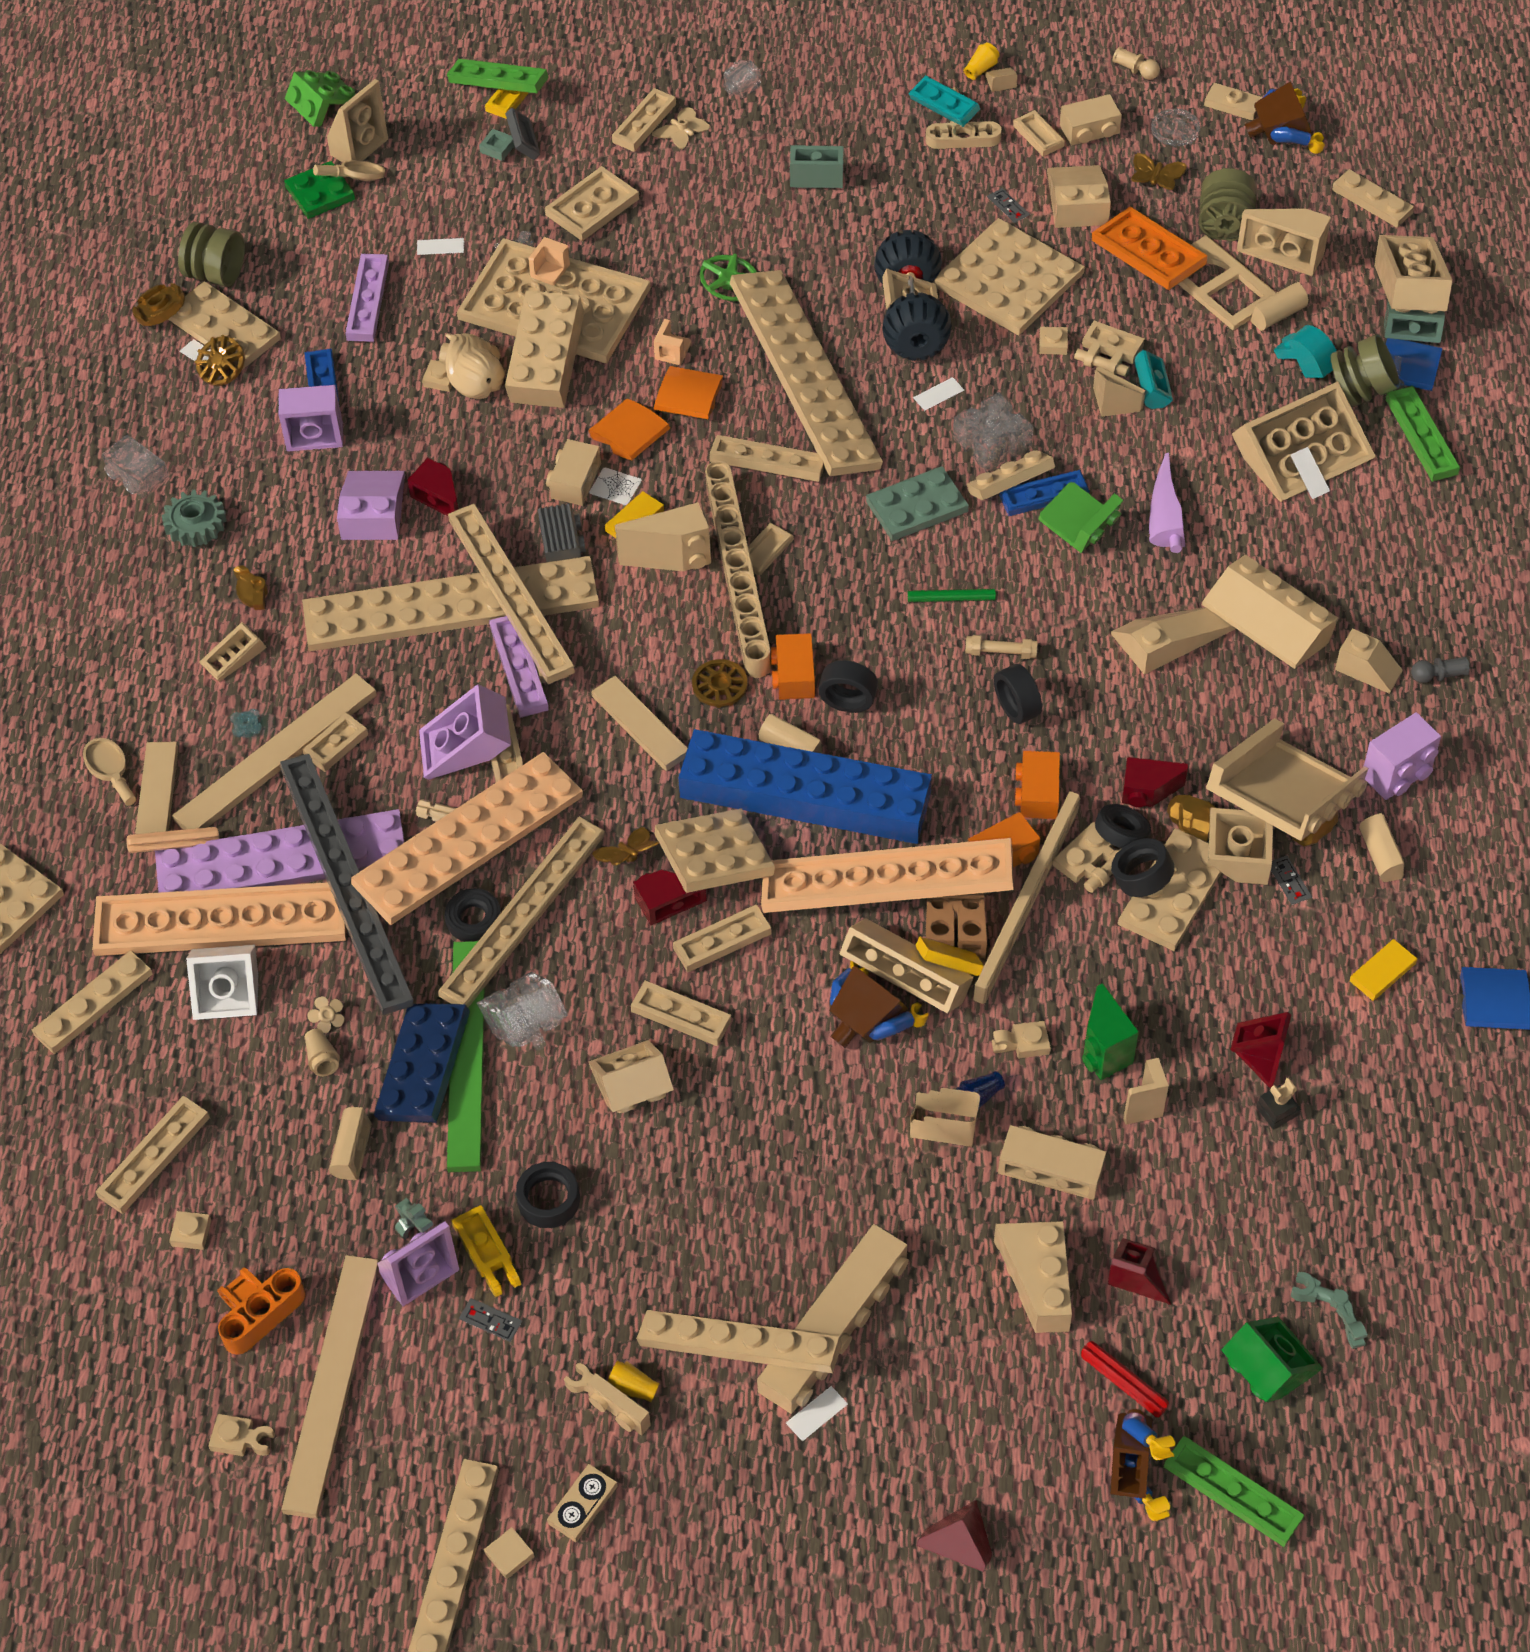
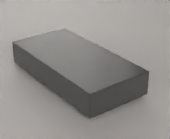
(522, 133)

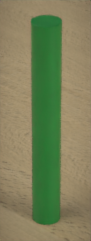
(951, 595)

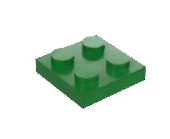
(318, 193)

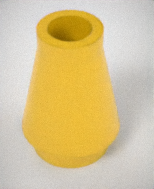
(982, 60)
(632, 1381)

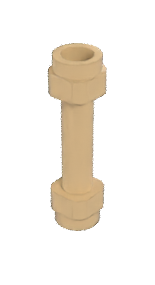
(1026, 649)

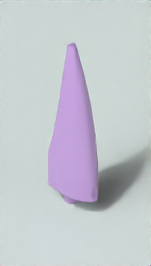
(1165, 512)

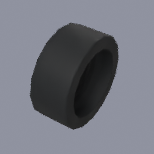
(851, 674)
(1018, 693)
(1149, 881)
(539, 1173)

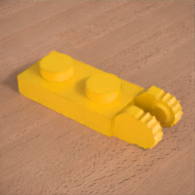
(485, 1247)

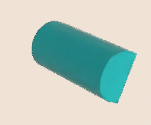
(1153, 380)

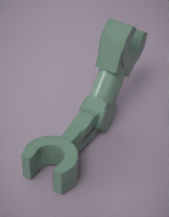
(411, 1217)
(1338, 1299)

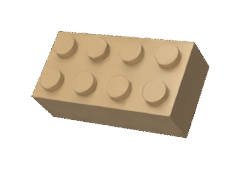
(1413, 273)
(544, 349)

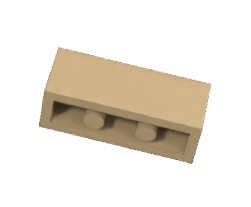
(1052, 1161)

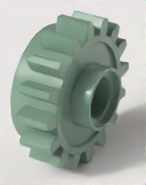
(194, 518)

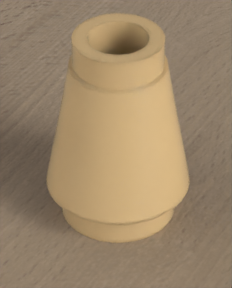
(320, 1053)

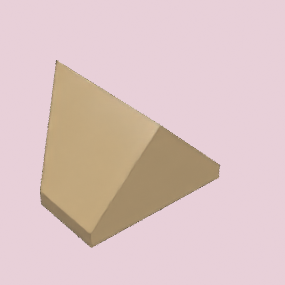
(1116, 394)

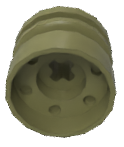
(1222, 202)
(211, 254)
(1370, 368)

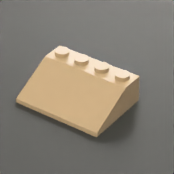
(1316, 421)

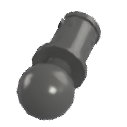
(1424, 671)

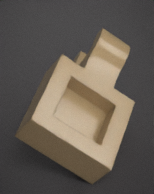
(436, 375)
(1026, 1038)

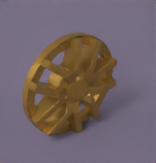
(220, 360)
(719, 683)

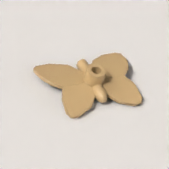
(681, 129)

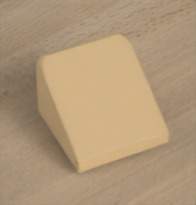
(1001, 79)

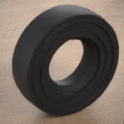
(1126, 816)
(471, 898)

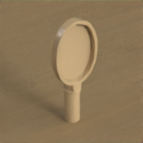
(354, 169)
(108, 763)

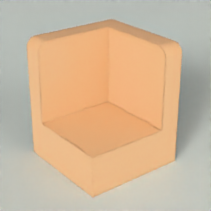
(549, 261)
(669, 346)

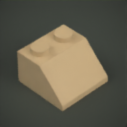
(1240, 845)
(632, 1076)

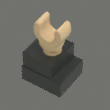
(1278, 1105)

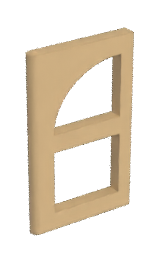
(1234, 270)

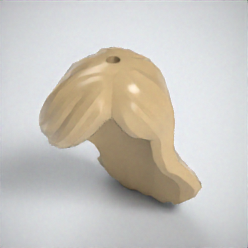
(470, 364)

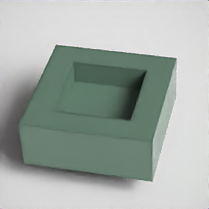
(497, 144)

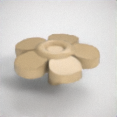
(326, 1014)

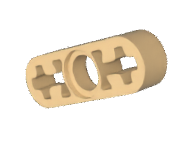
(970, 128)

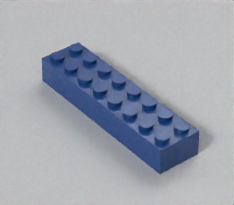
(805, 786)

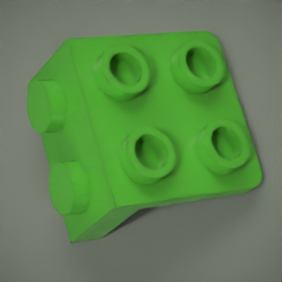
(314, 91)
(1079, 516)

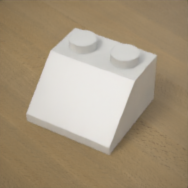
(223, 981)

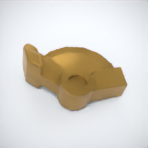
(250, 588)

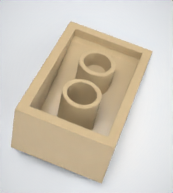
(359, 126)
(1079, 196)
(1285, 237)
(665, 540)

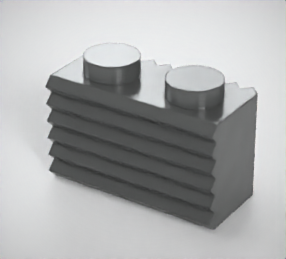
(560, 534)

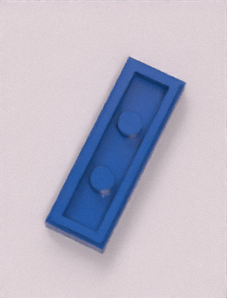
(320, 368)
(1039, 492)

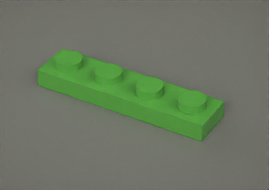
(497, 75)
(1422, 433)
(1234, 1491)

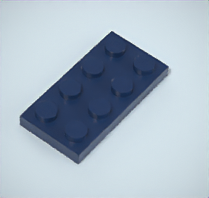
(422, 1063)

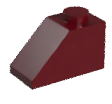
(434, 486)
(1151, 781)
(663, 896)

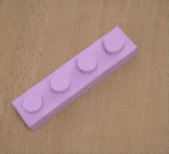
(367, 297)
(518, 669)

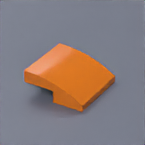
(688, 392)
(629, 429)

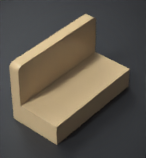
(1149, 1099)

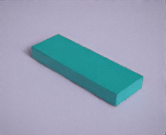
(944, 101)

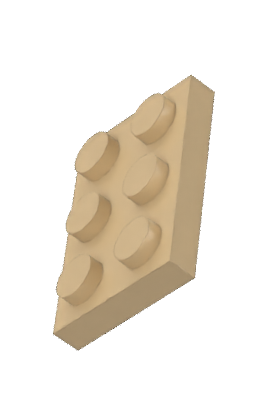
(592, 203)

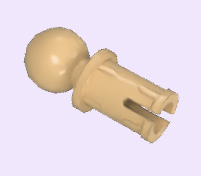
(1149, 68)

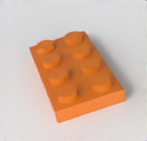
(1149, 248)

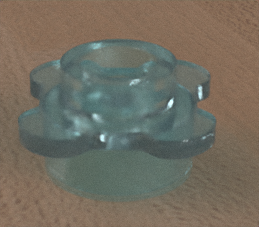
(249, 729)

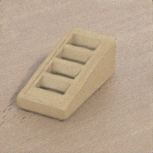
(233, 640)

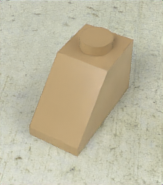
(1368, 661)

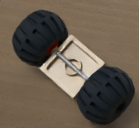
(915, 318)

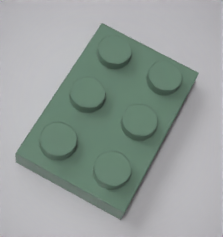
(917, 503)

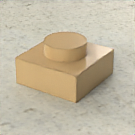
(1053, 340)
(190, 1230)

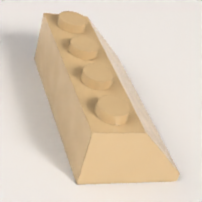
(1270, 611)

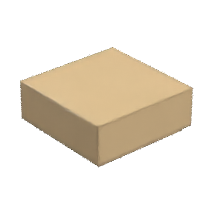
(509, 1553)

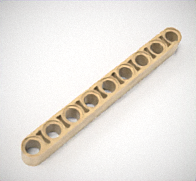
(738, 570)

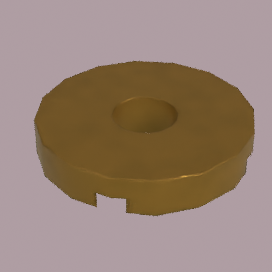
(158, 304)

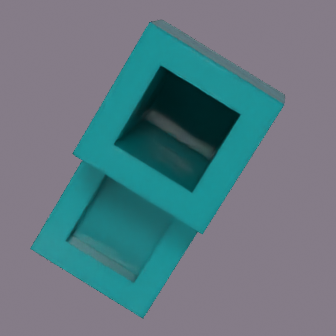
(1310, 348)

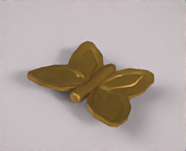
(1157, 175)
(637, 842)

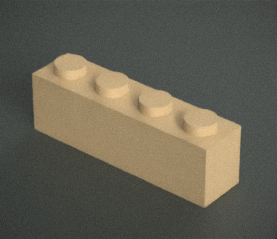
(904, 966)

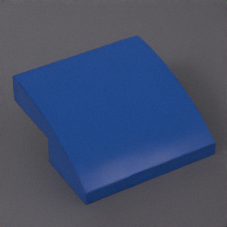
(1418, 362)
(1495, 998)

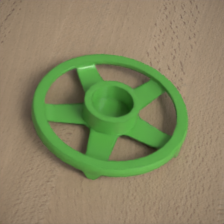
(724, 274)

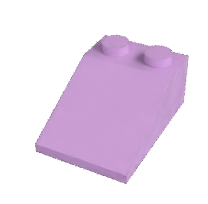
(371, 505)
(465, 733)
(419, 1264)

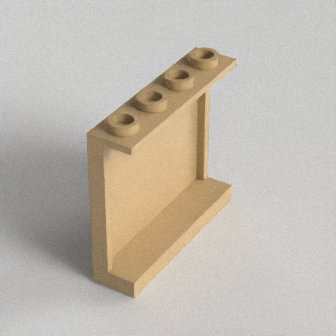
(1283, 783)

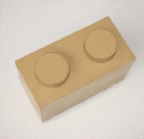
(1090, 119)
(574, 472)

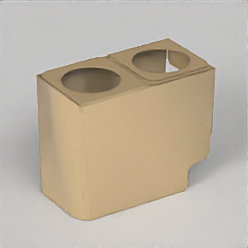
(946, 1130)

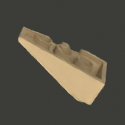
(1168, 636)

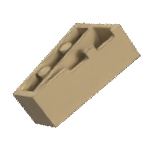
(1039, 1270)

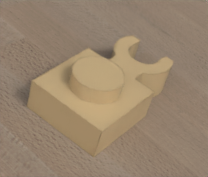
(234, 1434)

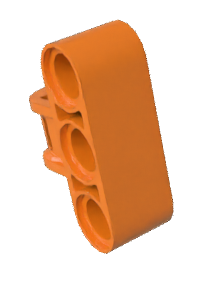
(247, 1296)

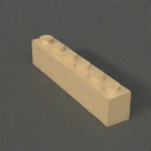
(839, 1311)

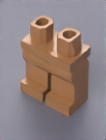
(959, 910)

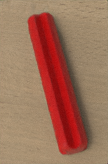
(1124, 1379)

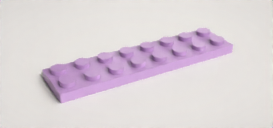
(272, 856)

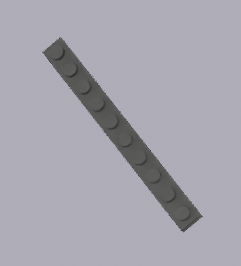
(339, 867)

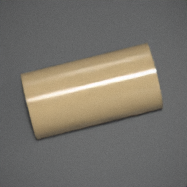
(1279, 306)
(785, 734)
(1382, 848)
(350, 1144)

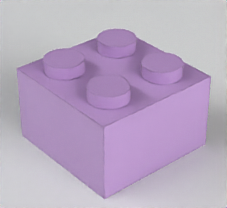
(310, 418)
(1401, 756)

